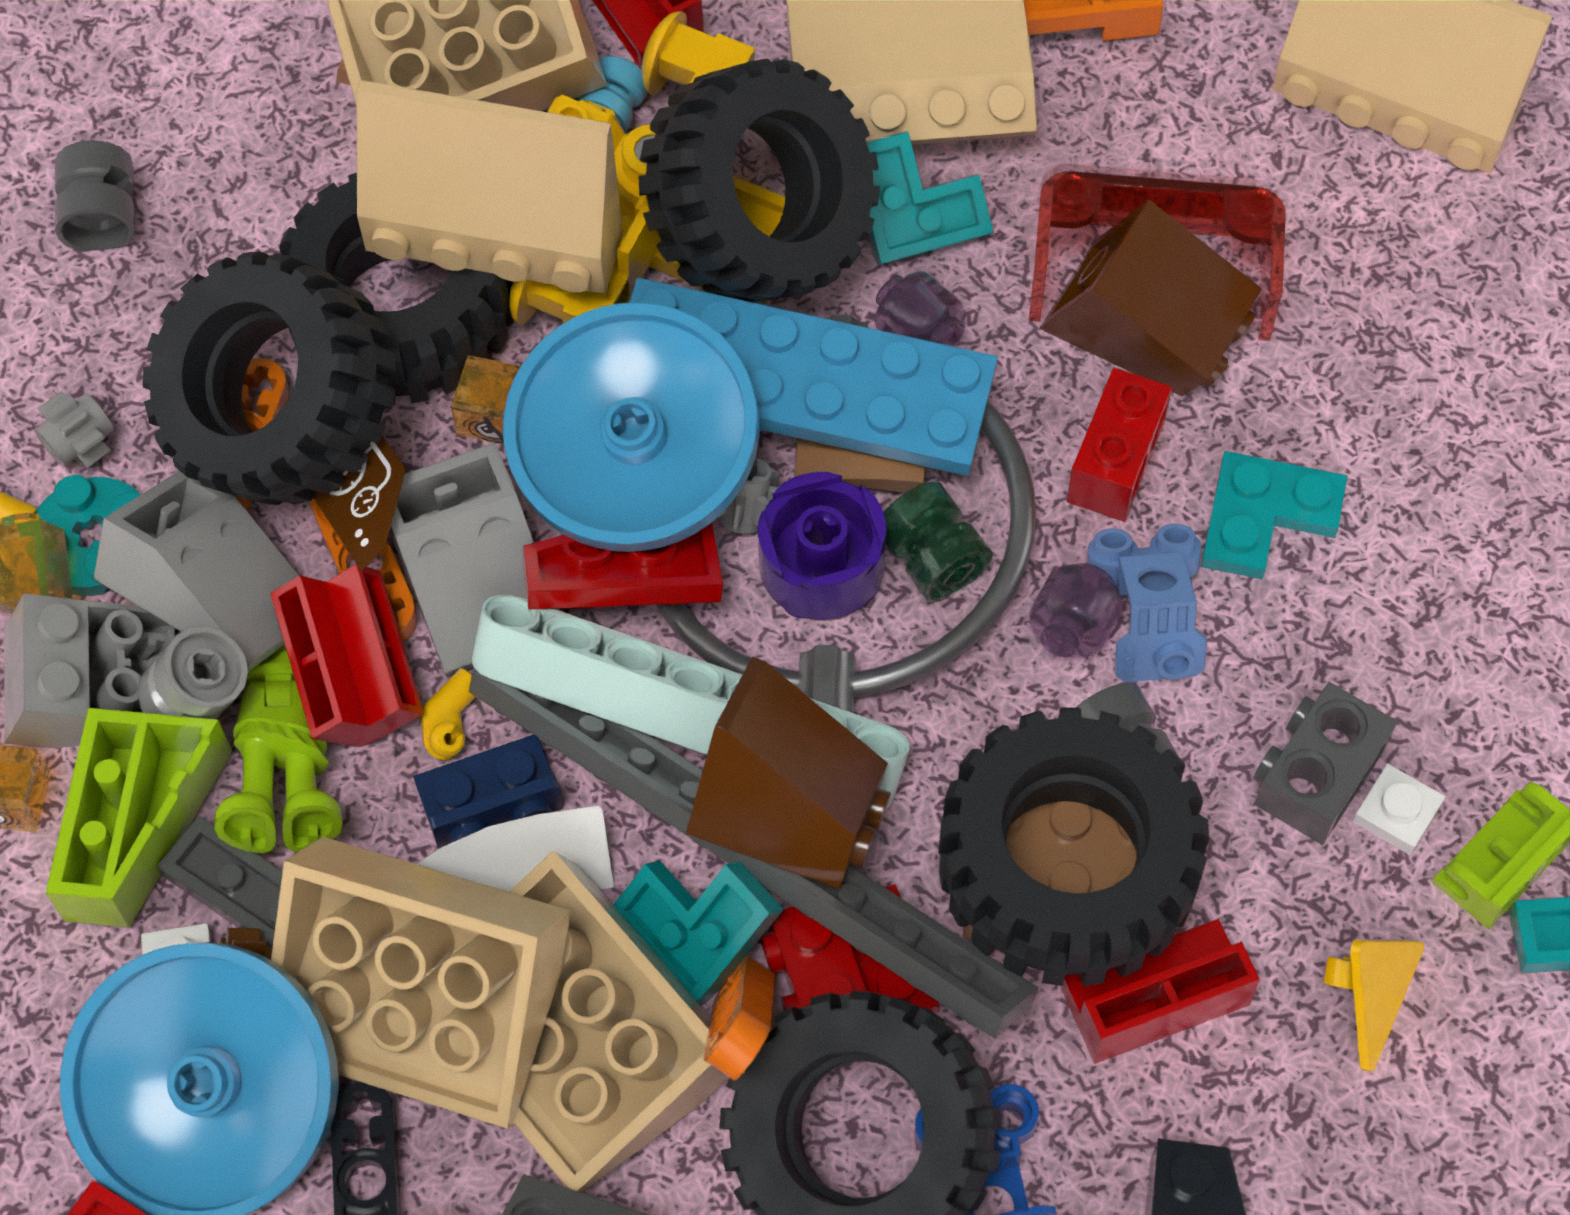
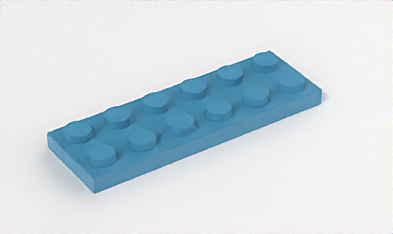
(849, 380)

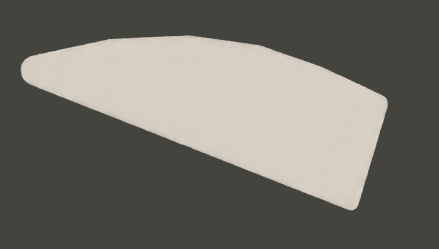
(512, 849)

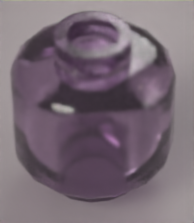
(920, 309)
(1076, 608)

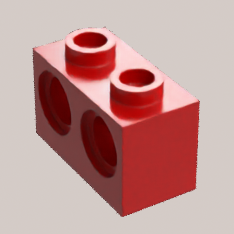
(1118, 444)

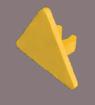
(1380, 978)

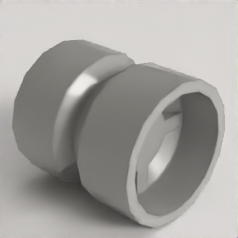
(194, 675)

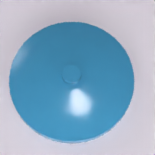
(631, 426)
(199, 1081)

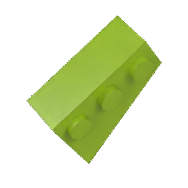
(127, 807)

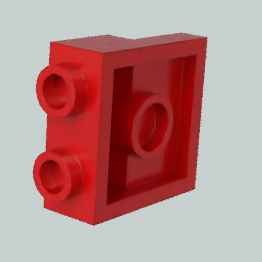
(824, 963)

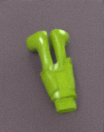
(276, 733)

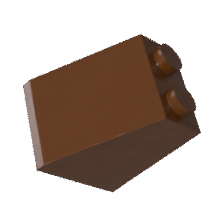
(1155, 302)
(788, 782)

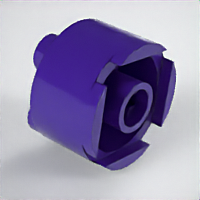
(821, 546)

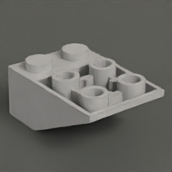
(460, 545)
(196, 563)
(71, 659)

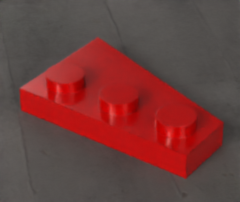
(576, 575)

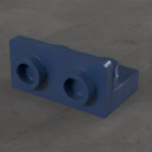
(488, 790)

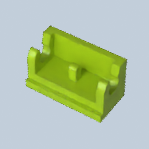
(1507, 854)

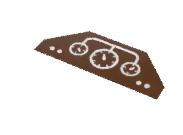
(365, 503)

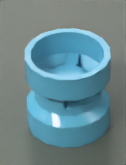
(622, 91)

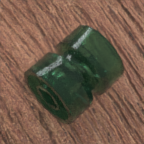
(938, 547)

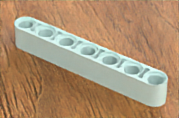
(631, 679)

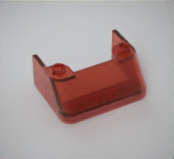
(1200, 202)

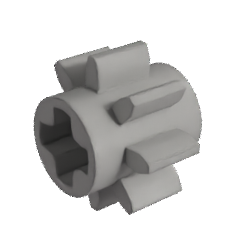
(74, 429)
(752, 499)

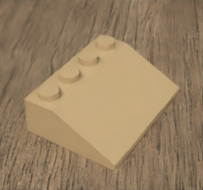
(471, 48)
(922, 64)
(1417, 69)
(487, 187)
(421, 974)
(617, 1043)

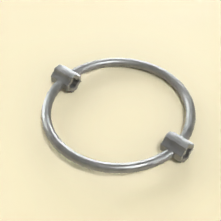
(830, 672)

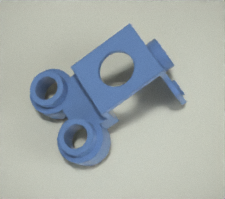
(1161, 600)

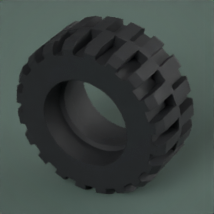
(822, 166)
(426, 339)
(203, 364)
(1087, 765)
(845, 1030)

